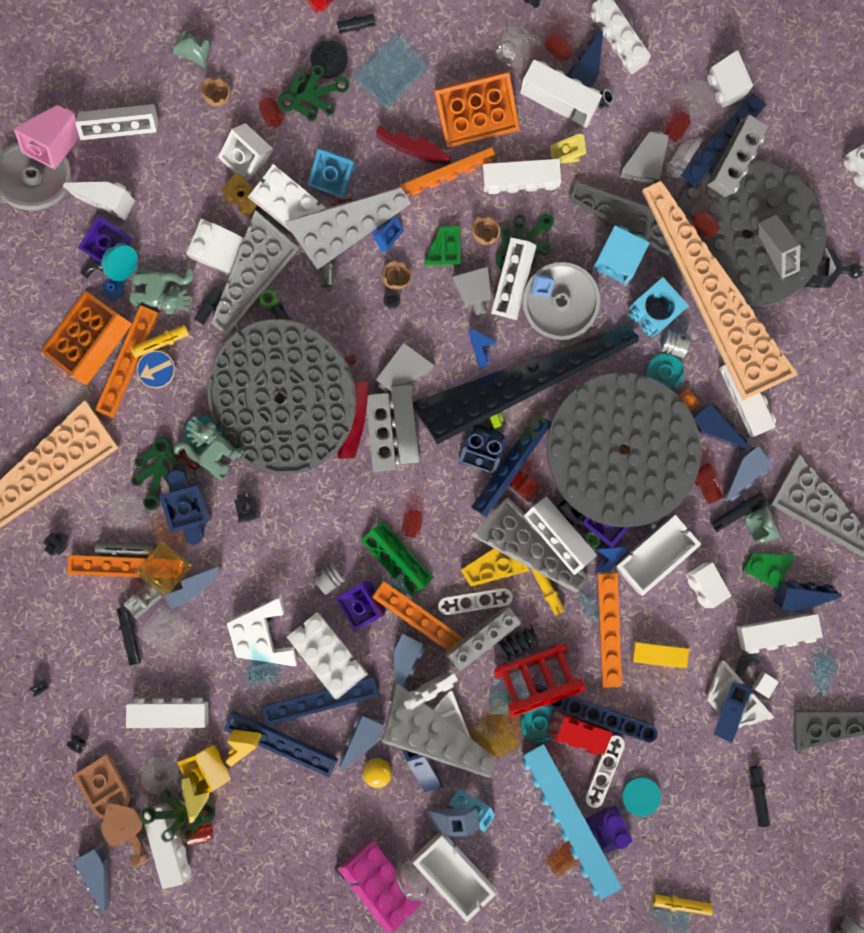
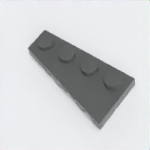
(821, 727)

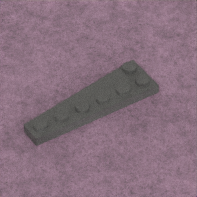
(621, 212)

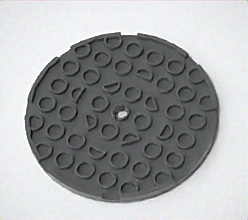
(762, 194)
(304, 368)
(616, 486)

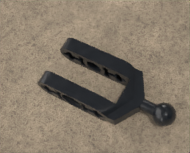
(832, 271)

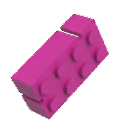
(378, 886)

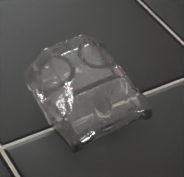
(518, 47)
(679, 157)

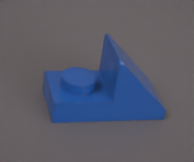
(387, 233)
(478, 343)
(612, 556)

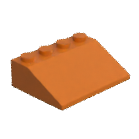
(476, 108)
(85, 338)

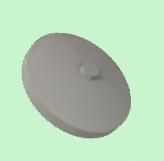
(30, 183)
(571, 304)

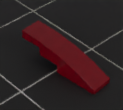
(419, 149)
(351, 444)

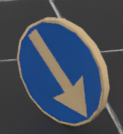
(156, 369)

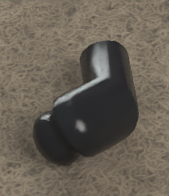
(90, 267)
(747, 661)

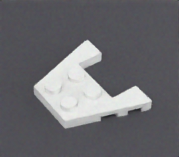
(252, 636)
(430, 689)

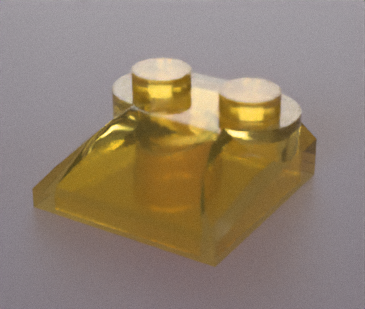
(163, 569)

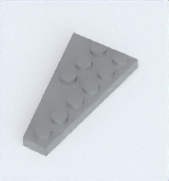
(818, 506)

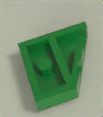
(445, 248)
(768, 567)

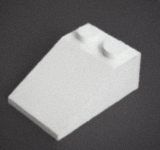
(103, 195)
(215, 246)

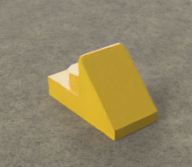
(242, 743)

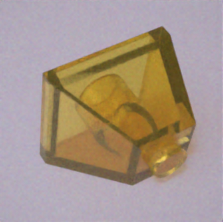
(495, 735)

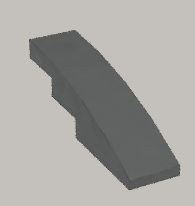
(405, 423)

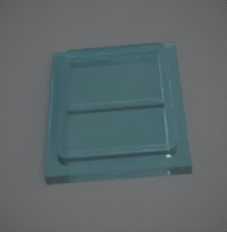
(391, 72)

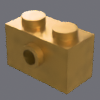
(237, 192)

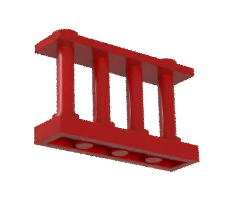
(536, 699)

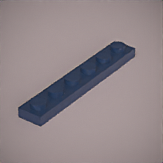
(716, 146)
(511, 465)
(317, 702)
(284, 744)

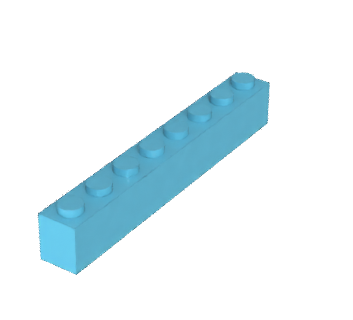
(572, 821)

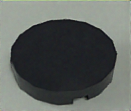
(334, 59)

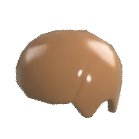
(211, 87)
(491, 234)
(394, 269)

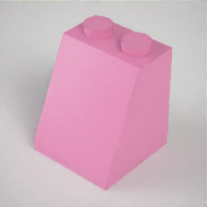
(48, 135)

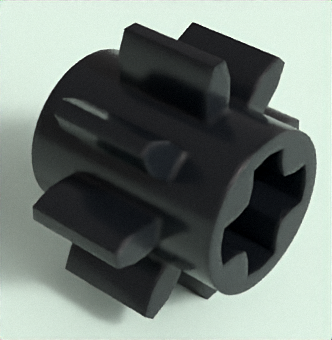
(55, 543)

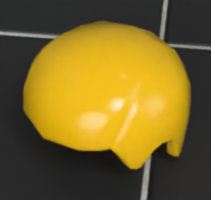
(377, 772)

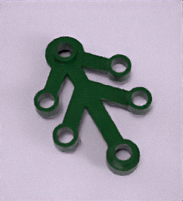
(310, 94)
(529, 237)
(157, 469)
(179, 813)

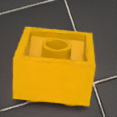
(205, 770)

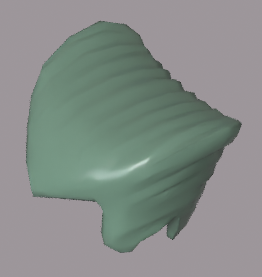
(192, 49)
(762, 525)

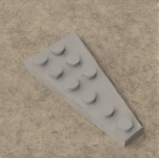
(337, 228)
(257, 264)
(514, 536)
(432, 736)

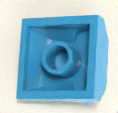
(331, 172)

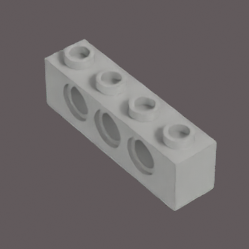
(747, 128)
(379, 463)
(482, 638)

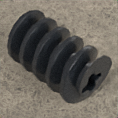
(518, 643)

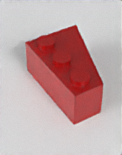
(579, 733)

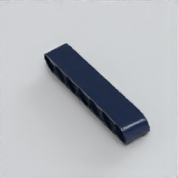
(601, 715)

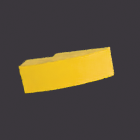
(659, 654)

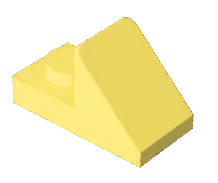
(569, 149)
(193, 803)

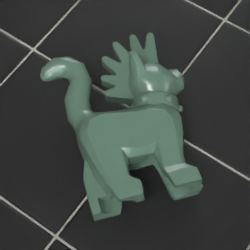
(155, 290)
(213, 453)

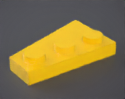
(491, 567)

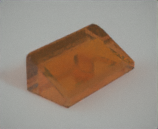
(562, 860)

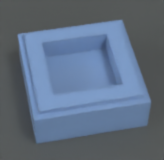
(542, 285)

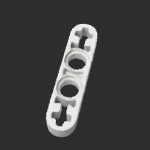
(475, 604)
(603, 770)

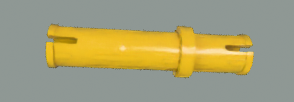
(167, 337)
(549, 592)
(674, 903)

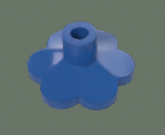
(115, 292)

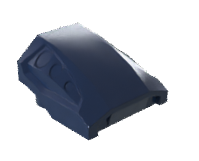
(483, 448)

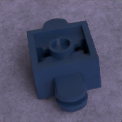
(185, 506)

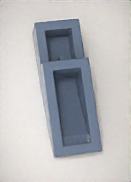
(192, 587)

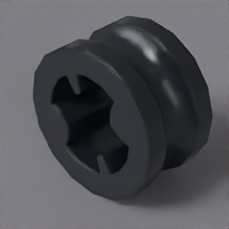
(389, 294)
(39, 688)
(76, 744)

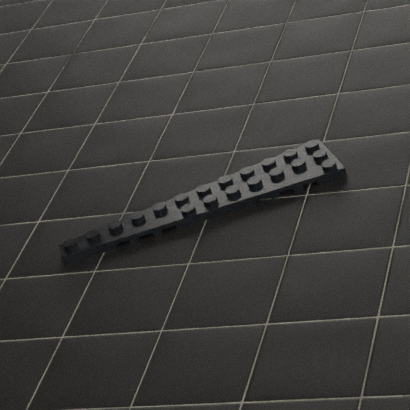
(475, 401)

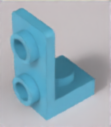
(463, 800)

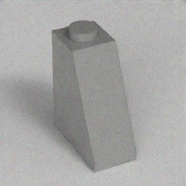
(647, 160)
(780, 246)
(403, 368)

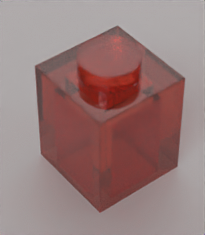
(524, 486)

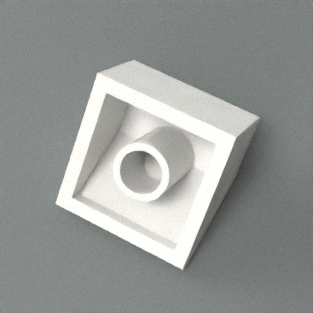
(730, 80)
(245, 151)

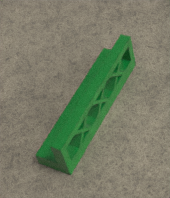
(399, 556)

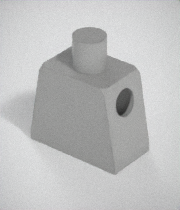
(474, 289)

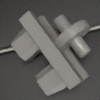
(142, 601)

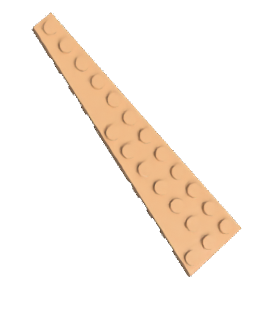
(739, 336)
(56, 461)

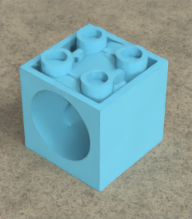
(621, 254)
(673, 301)

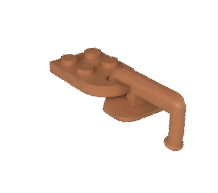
(102, 786)

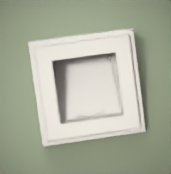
(765, 684)

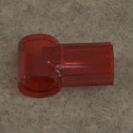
(707, 484)

